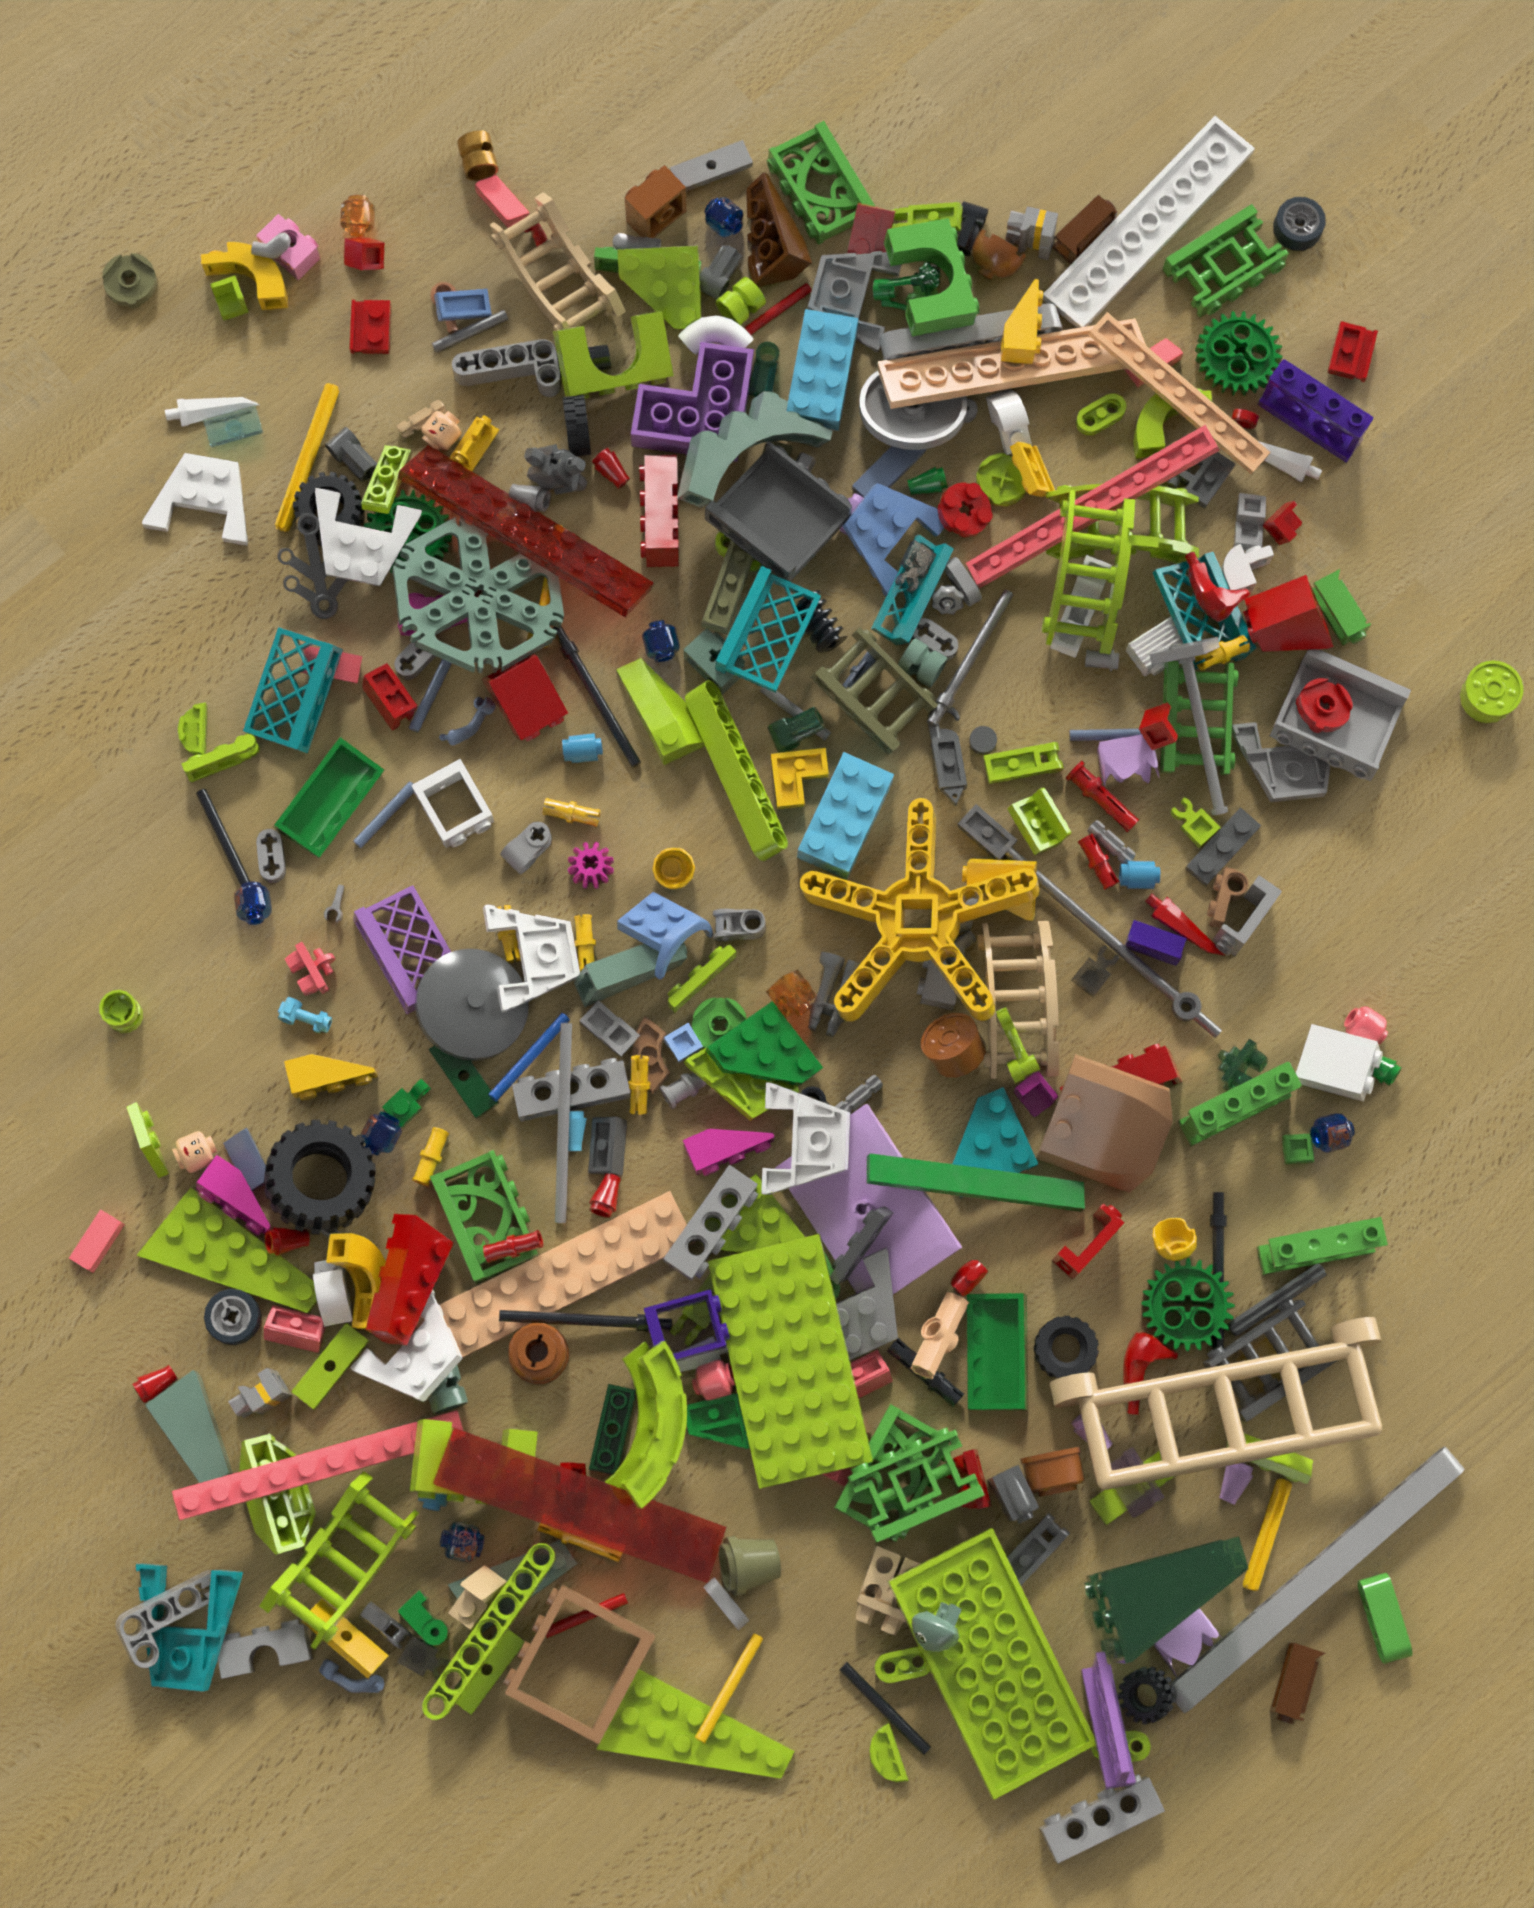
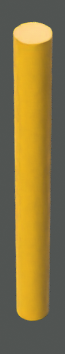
(729, 1688)

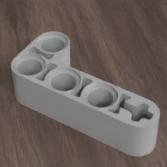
(507, 369)
(173, 1612)

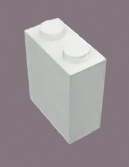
(1339, 1062)

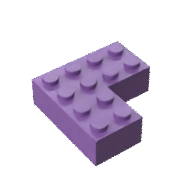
(670, 417)

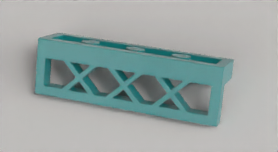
(915, 601)

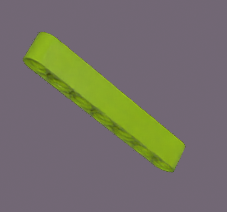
(736, 771)
(476, 1637)

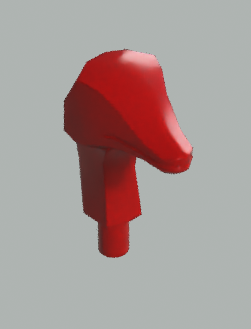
(1214, 600)
(1139, 1354)

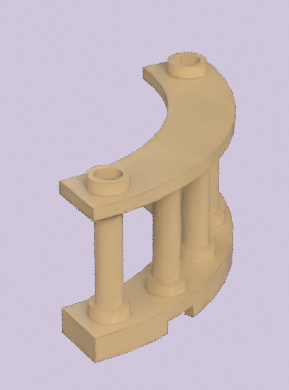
(578, 263)
(1044, 994)

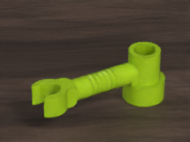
(1023, 1064)

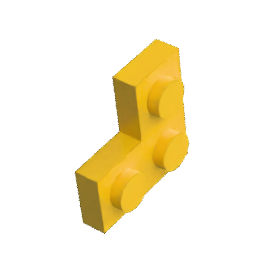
(791, 769)

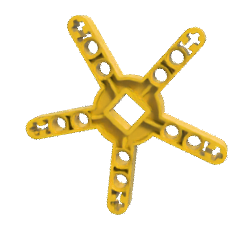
(917, 891)

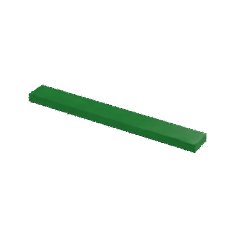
(975, 1182)

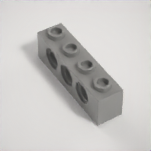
(615, 1089)
(731, 1183)
(1145, 1807)

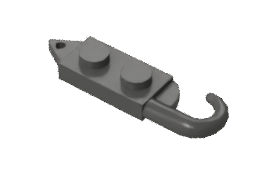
(948, 760)

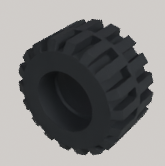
(349, 496)

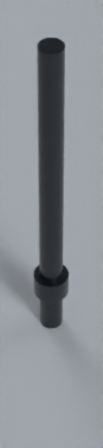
(570, 652)
(1218, 1222)
(638, 1322)

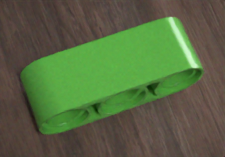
(1385, 1618)

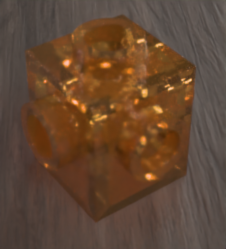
(792, 994)

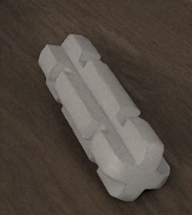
(1111, 842)
(861, 1094)

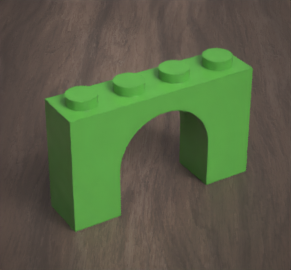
(935, 244)

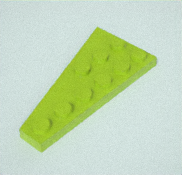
(218, 1249)
(663, 1725)

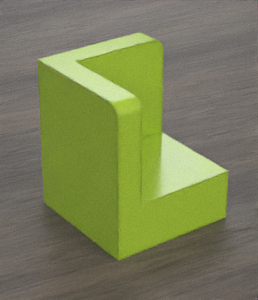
(229, 298)

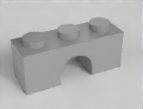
(289, 1642)

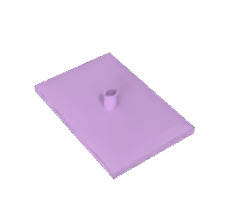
(838, 1203)

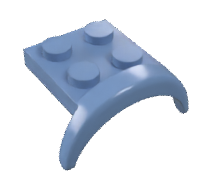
(662, 927)

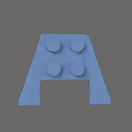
(880, 524)

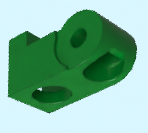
(432, 1630)

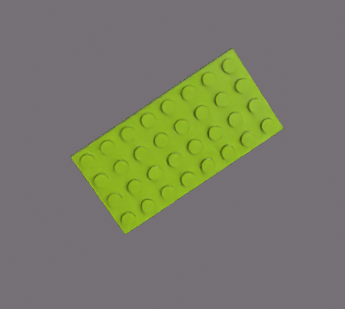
(790, 1361)
(1002, 1670)

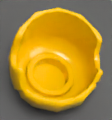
(673, 868)
(1174, 1239)

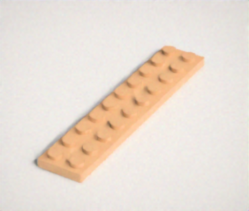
(979, 367)
(565, 1273)

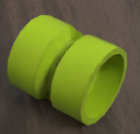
(744, 299)
(121, 1011)

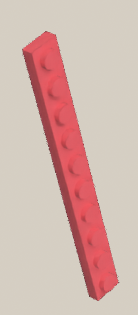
(1108, 496)
(300, 1469)

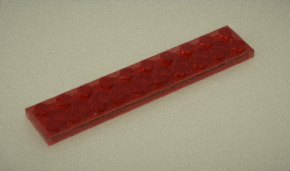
(526, 530)
(578, 1505)

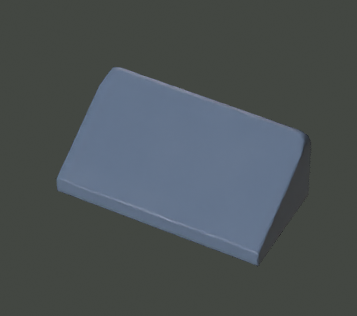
(247, 1158)

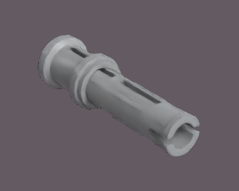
(681, 1089)

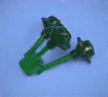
(927, 279)

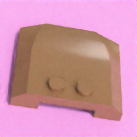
(1107, 1125)

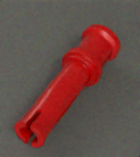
(1093, 788)

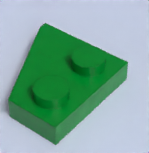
(718, 1421)

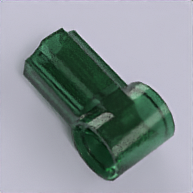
(764, 371)
(790, 731)

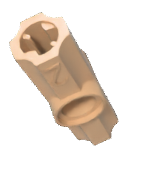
(939, 1335)

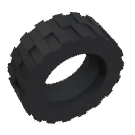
(577, 425)
(1071, 1326)

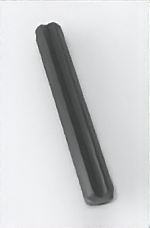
(1271, 1302)

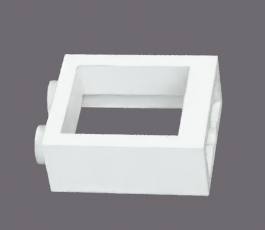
(441, 780)

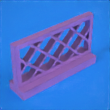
(384, 952)
(1107, 1724)

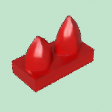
(966, 1465)

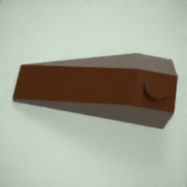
(775, 241)

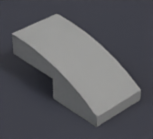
(1249, 520)
(609, 1028)

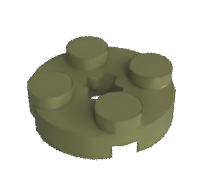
(132, 294)

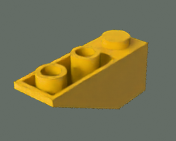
(1019, 334)
(318, 1073)

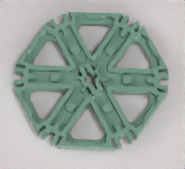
(461, 603)

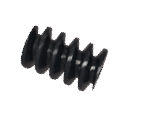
(821, 627)

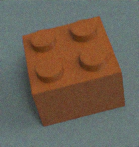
(655, 203)

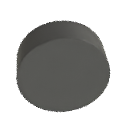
(983, 740)

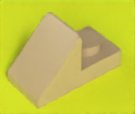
(479, 1593)

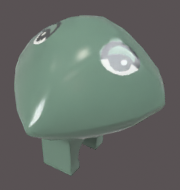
(939, 1630)

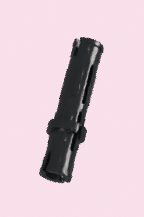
(938, 1384)

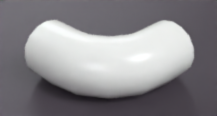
(714, 330)

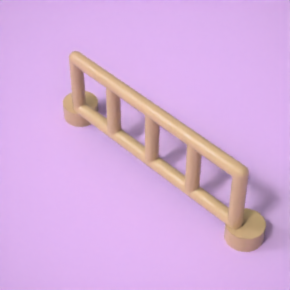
(1348, 1343)

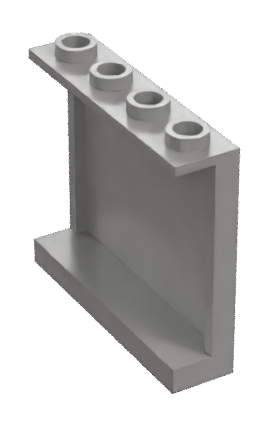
(1364, 737)

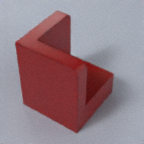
(364, 253)
(1283, 523)
(1157, 728)

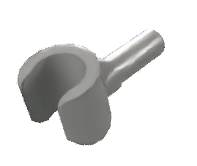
(336, 904)

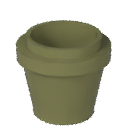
(748, 1563)

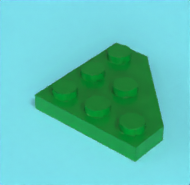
(765, 1049)

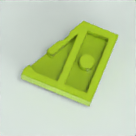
(147, 1139)

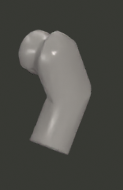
(273, 248)
(963, 942)

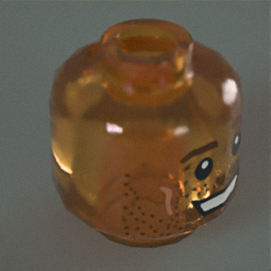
(357, 215)

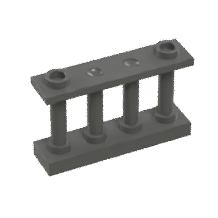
(1273, 1389)

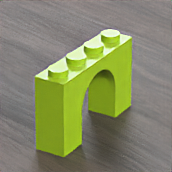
(650, 362)
(429, 1448)

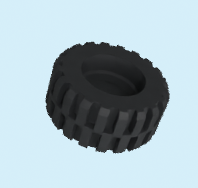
(328, 1141)

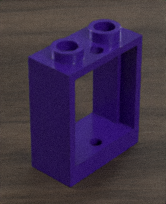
(714, 1307)

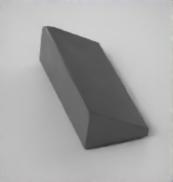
(607, 1145)

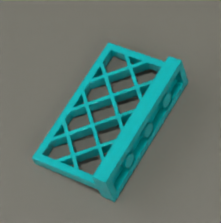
(745, 620)
(1229, 628)
(314, 696)

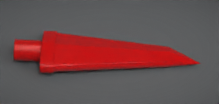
(1175, 919)

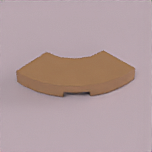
(650, 1045)

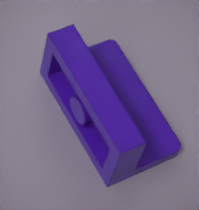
(1155, 943)

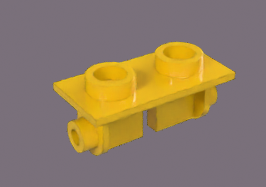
(475, 442)

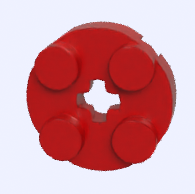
(977, 502)
(1314, 715)

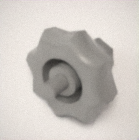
(947, 599)

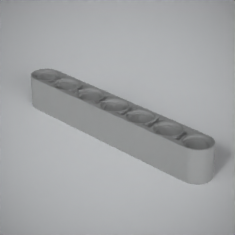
(986, 329)

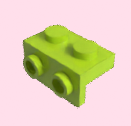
(1039, 821)

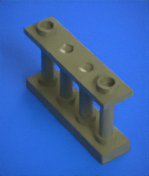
(848, 697)

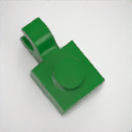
(404, 1104)

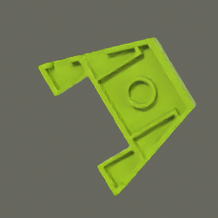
(739, 1090)

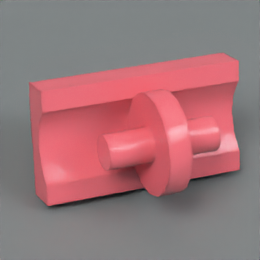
(301, 959)

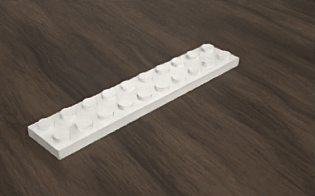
(1148, 223)

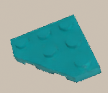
(995, 1137)

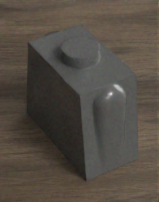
(1014, 1494)

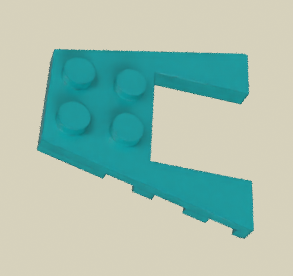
(185, 1653)

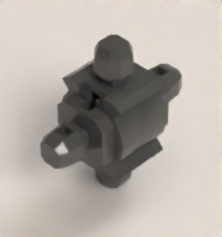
(555, 469)

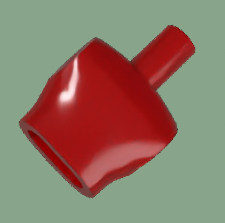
(968, 1277)

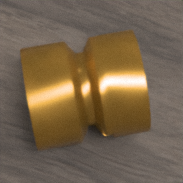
(477, 155)

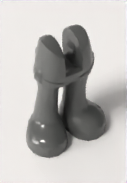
(832, 967)

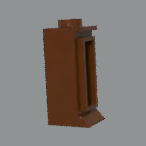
(1084, 228)
(1295, 1682)

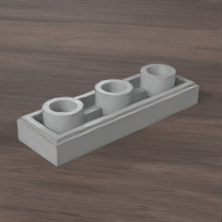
(724, 160)

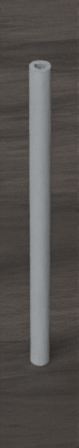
(563, 1122)

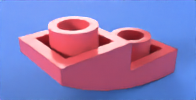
(347, 669)

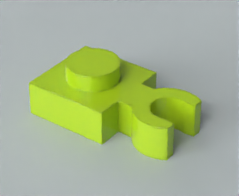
(1197, 825)

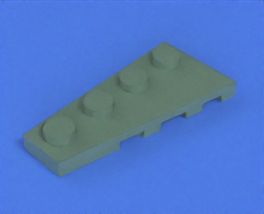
(563, 1564)

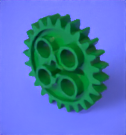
(1238, 353)
(428, 515)
(1187, 1331)

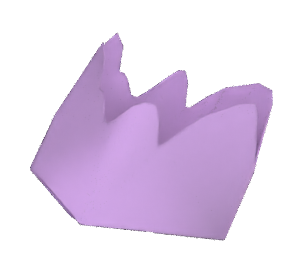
(1125, 757)
(1186, 1640)

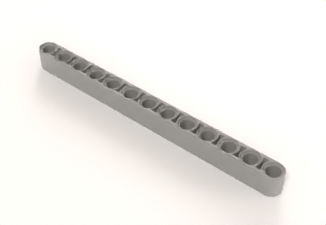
(1315, 1578)

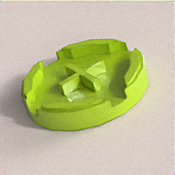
(1000, 480)

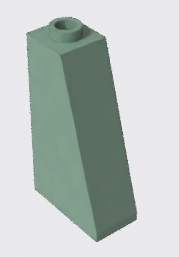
(621, 972)
(191, 1427)

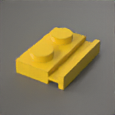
(1032, 469)

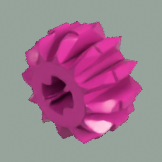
(590, 875)

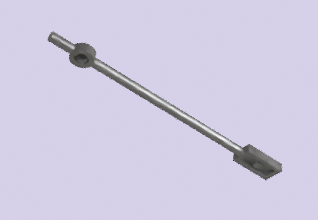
(999, 843)

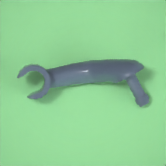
(456, 736)
(364, 1685)

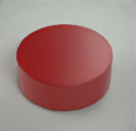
(1245, 418)

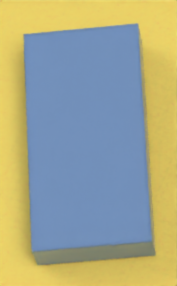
(462, 304)

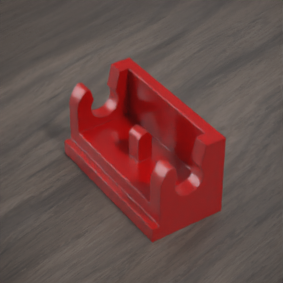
(388, 695)

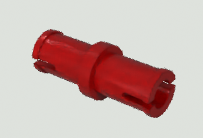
(1098, 861)
(513, 1246)

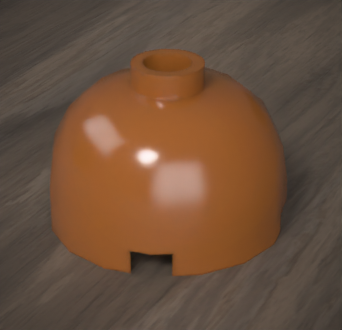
(995, 256)

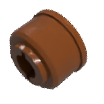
(953, 1045)
(538, 1353)
(1054, 1471)

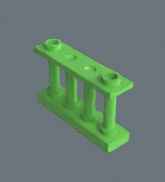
(1172, 678)
(1322, 1245)

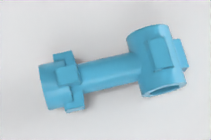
(291, 1010)

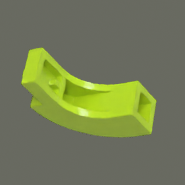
(1148, 432)

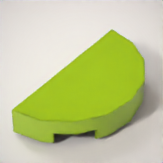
(193, 729)
(886, 1756)

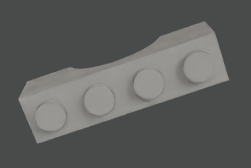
(934, 987)

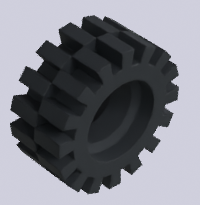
(1163, 1692)

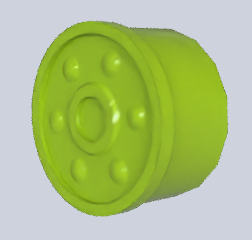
(1491, 691)

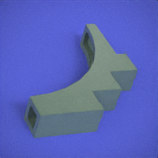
(713, 453)

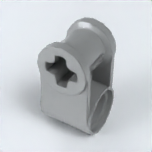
(523, 849)
(736, 924)

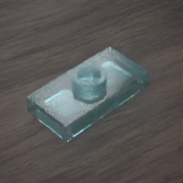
(233, 426)

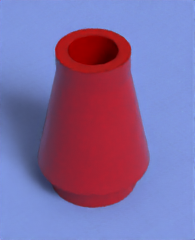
(610, 467)
(605, 1197)
(285, 1240)
(154, 1383)

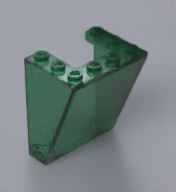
(1155, 1595)

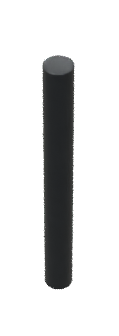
(222, 836)
(885, 1708)

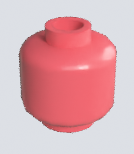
(1366, 1024)
(714, 1380)

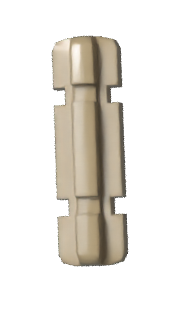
(418, 419)

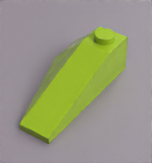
(661, 712)

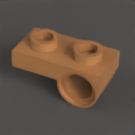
(1218, 908)

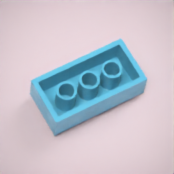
(823, 367)
(845, 816)

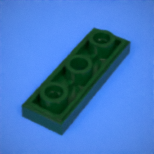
(473, 1090)
(616, 1411)

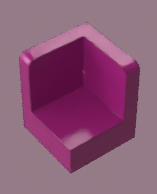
(1035, 1094)

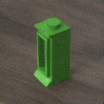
(1340, 609)

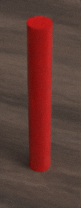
(778, 309)
(584, 1615)

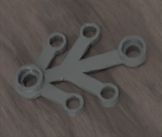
(315, 572)

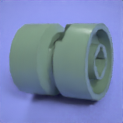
(922, 662)
(448, 1394)

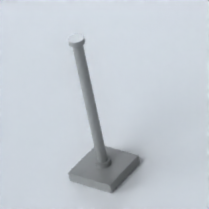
(1186, 655)

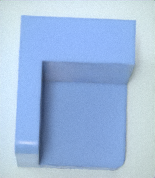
(683, 1042)

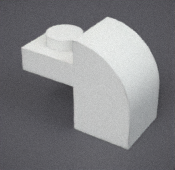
(1010, 417)
(1239, 566)
(332, 1293)

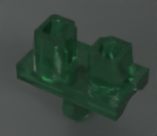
(1237, 1062)

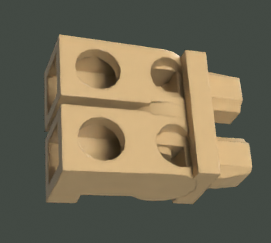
(876, 1592)

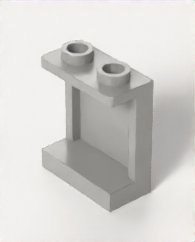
(1263, 896)

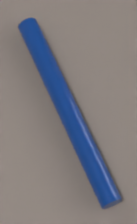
(528, 1058)

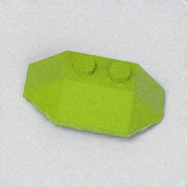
(283, 1517)

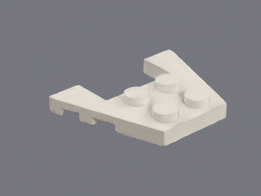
(204, 486)
(358, 551)
(545, 954)
(818, 1140)
(419, 1364)

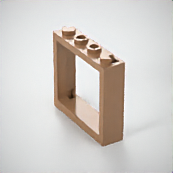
(622, 1684)

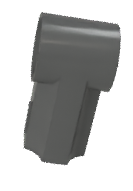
(716, 278)
(348, 449)

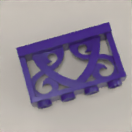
(1315, 410)

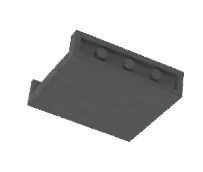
(779, 513)

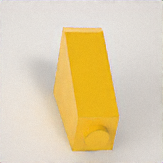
(983, 869)

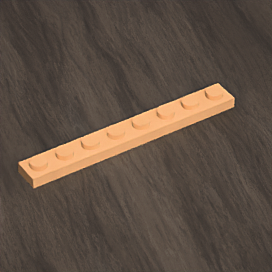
(1178, 392)

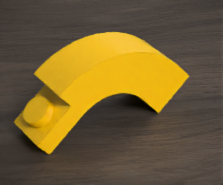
(260, 269)
(363, 1263)

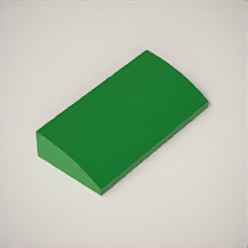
(328, 798)
(997, 1352)

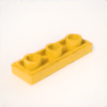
(351, 1642)

